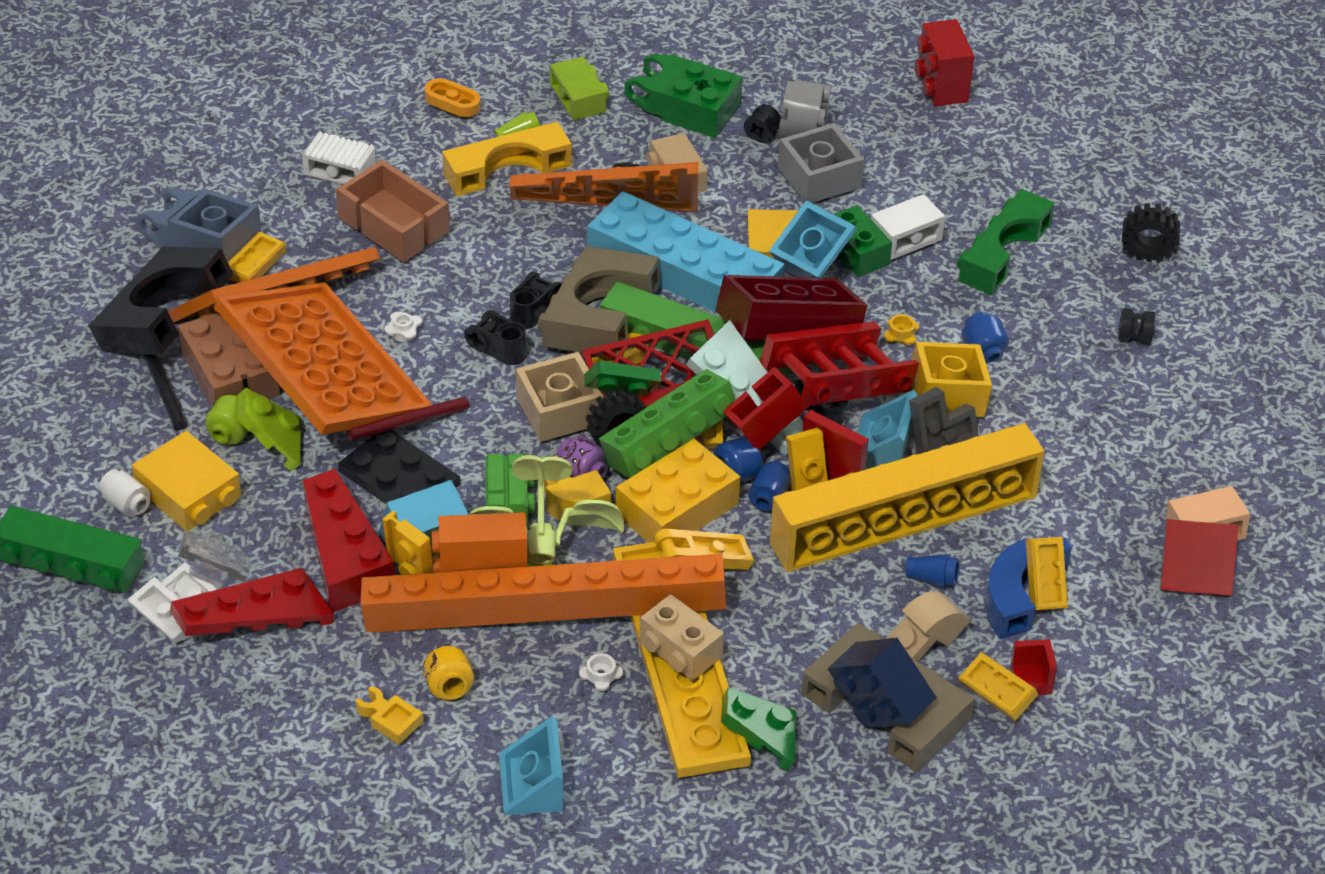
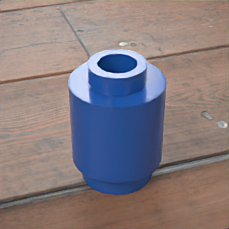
(770, 481)

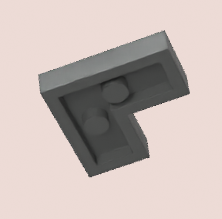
(935, 426)

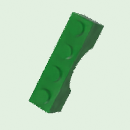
(987, 262)

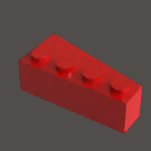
(343, 540)

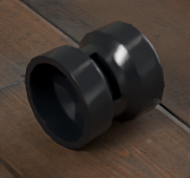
(1128, 325)

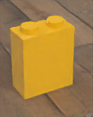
(187, 480)

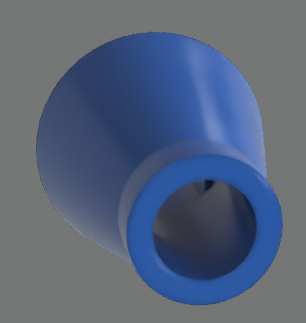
(935, 569)

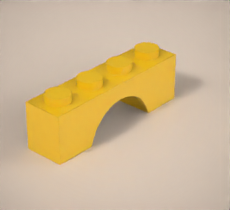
(539, 147)

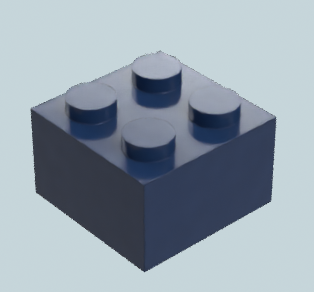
(881, 683)

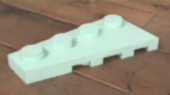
(735, 361)

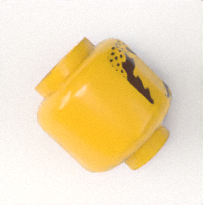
(448, 673)

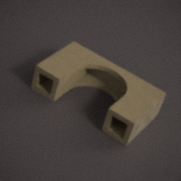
(575, 326)
(911, 743)

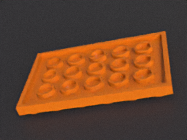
(321, 356)

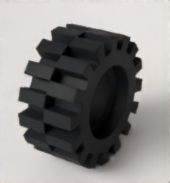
(1152, 219)
(609, 409)

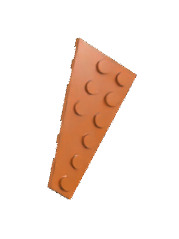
(308, 274)

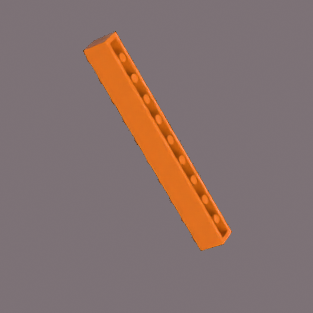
(540, 593)

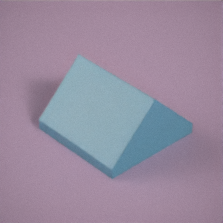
(888, 430)
(533, 772)

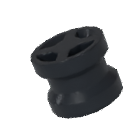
(762, 123)

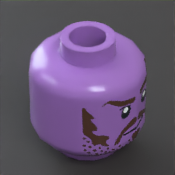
(583, 456)

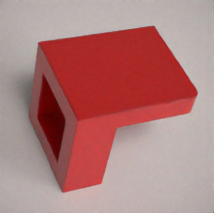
(1035, 664)

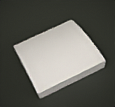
(155, 599)

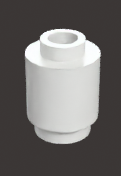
(124, 493)

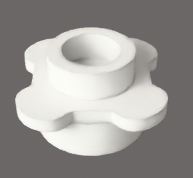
(403, 326)
(601, 663)

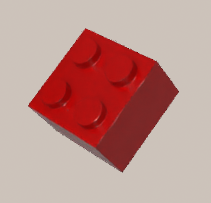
(944, 62)

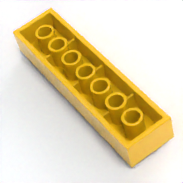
(905, 497)

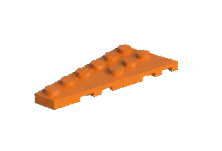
(665, 186)

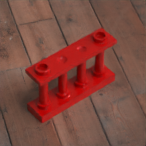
(838, 343)

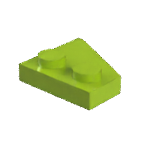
(271, 425)

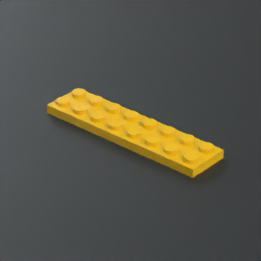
(686, 707)

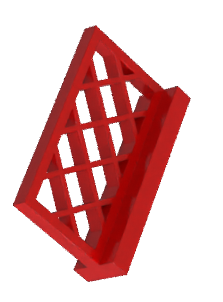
(640, 343)

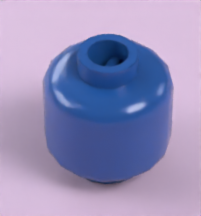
(988, 332)
(740, 457)

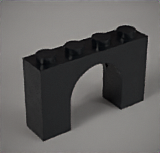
(133, 321)

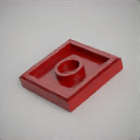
(843, 447)
(1199, 557)

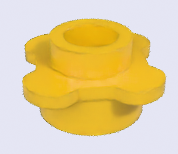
(901, 329)

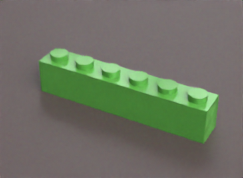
(653, 313)

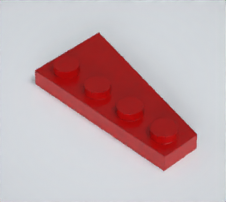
(253, 604)

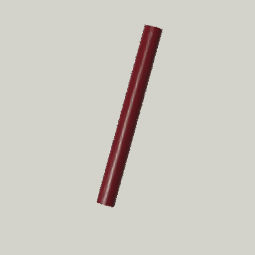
(408, 418)

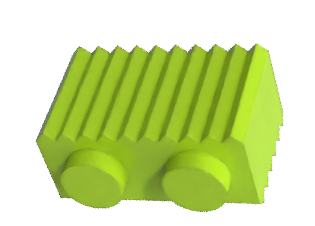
(578, 87)

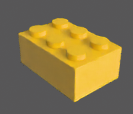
(678, 492)

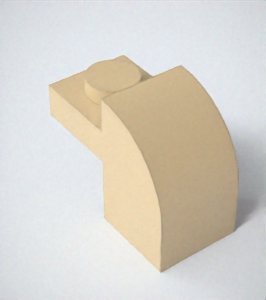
(927, 620)

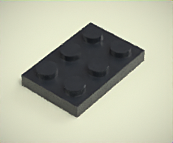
(393, 467)

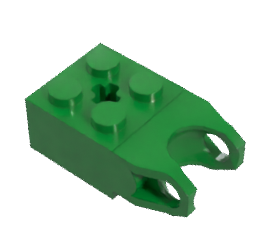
(687, 93)

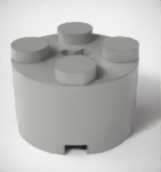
(804, 107)

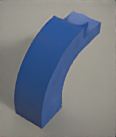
(1006, 601)

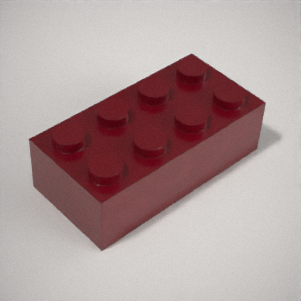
(786, 304)

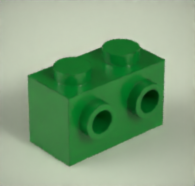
(868, 247)

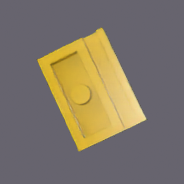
(407, 546)

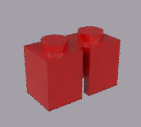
(778, 409)

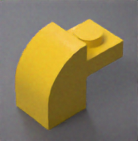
(567, 492)

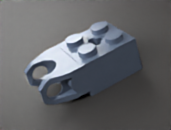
(202, 221)

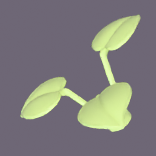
(541, 537)

